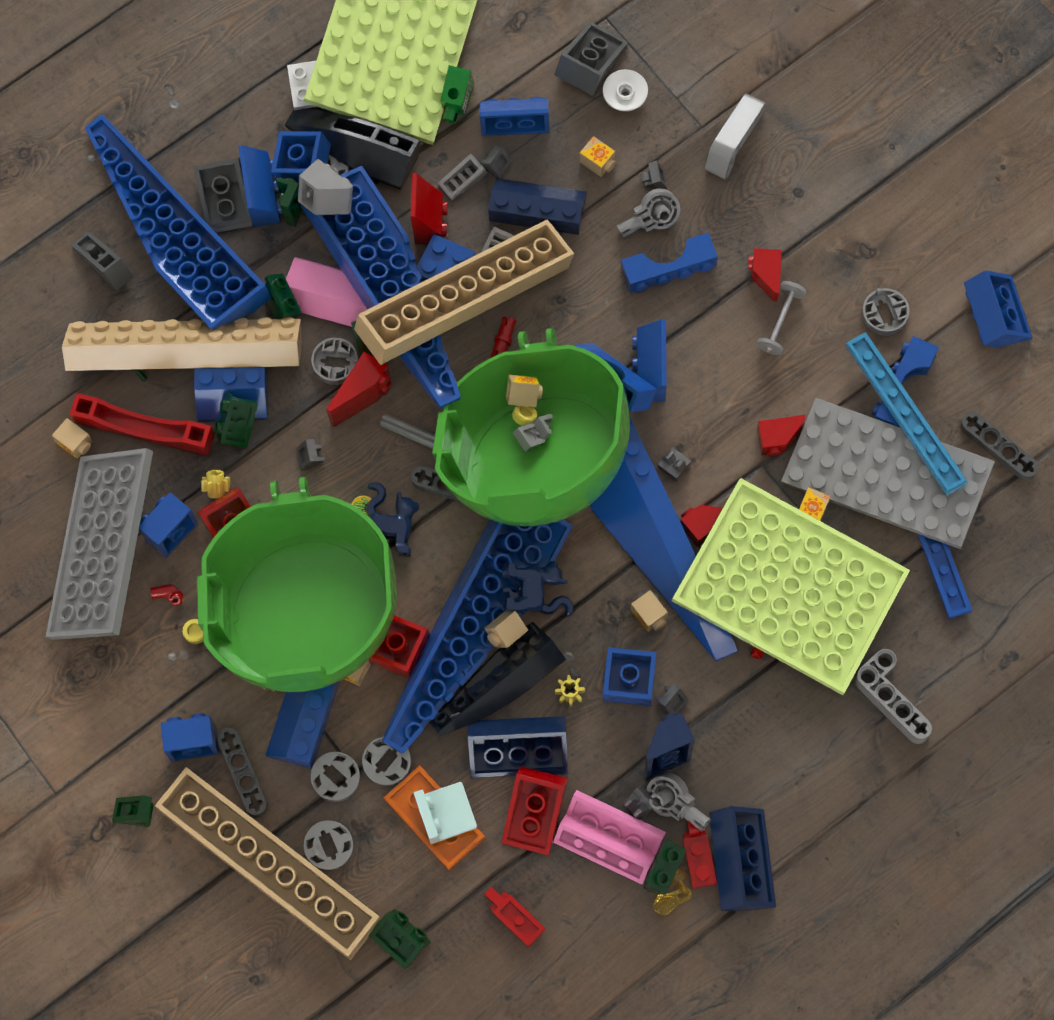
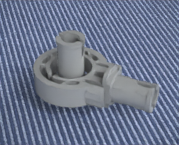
(653, 213)
(680, 801)

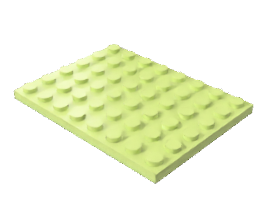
(390, 61)
(791, 586)

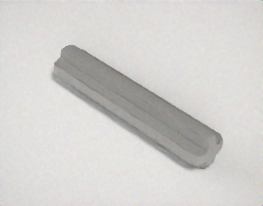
(407, 430)

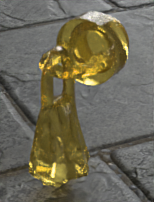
(666, 903)

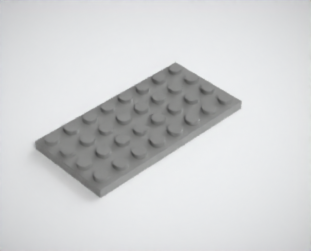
(881, 475)
(99, 545)

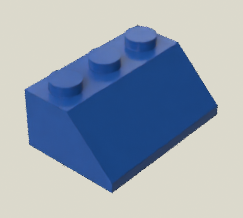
(514, 116)
(259, 186)
(997, 309)
(651, 356)
(242, 382)

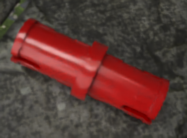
(504, 335)

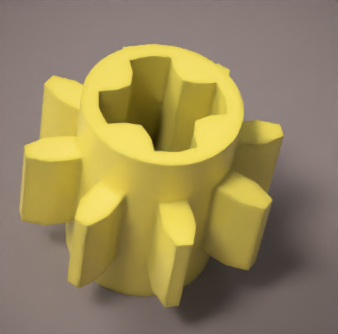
(215, 484)
(570, 697)

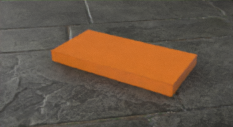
(403, 802)

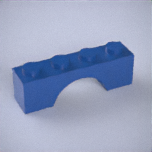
(643, 273)
(916, 360)
(637, 390)

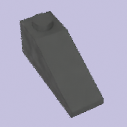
(103, 260)

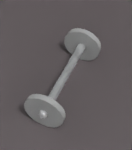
(793, 290)

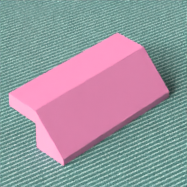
(324, 292)
(609, 837)

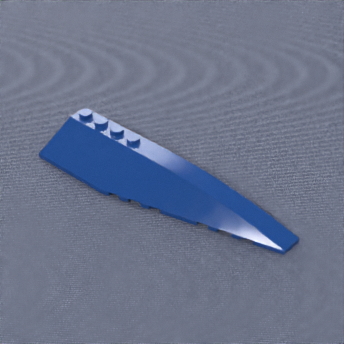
(176, 237)
(379, 265)
(649, 530)
(458, 637)

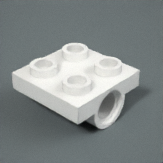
(299, 80)

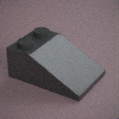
(590, 58)
(223, 195)

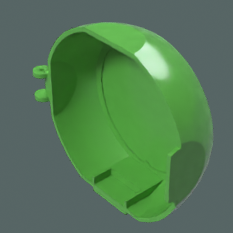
(566, 474)
(296, 591)

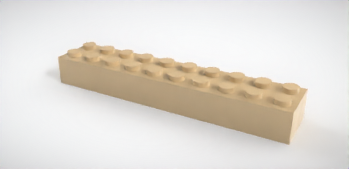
(463, 291)
(182, 344)
(268, 863)

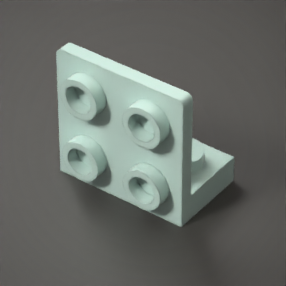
(445, 812)

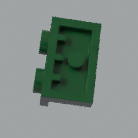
(289, 200)
(282, 299)
(235, 420)
(664, 867)
(399, 937)

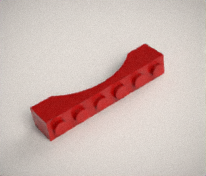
(177, 434)

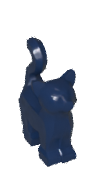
(393, 526)
(531, 589)

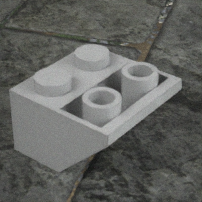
(324, 190)

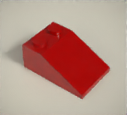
(427, 211)
(360, 389)
(223, 510)
(401, 647)
(534, 810)

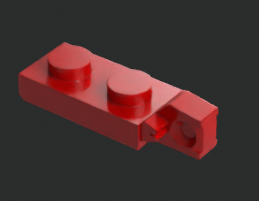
(699, 857)
(514, 916)

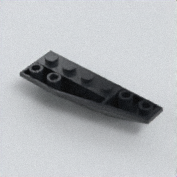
(356, 143)
(501, 680)

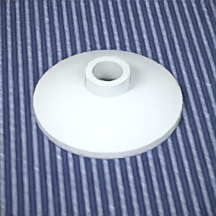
(621, 82)

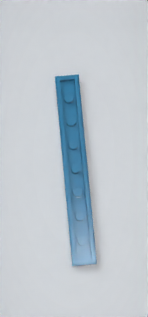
(906, 414)

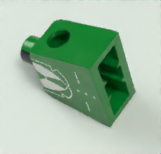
(456, 93)

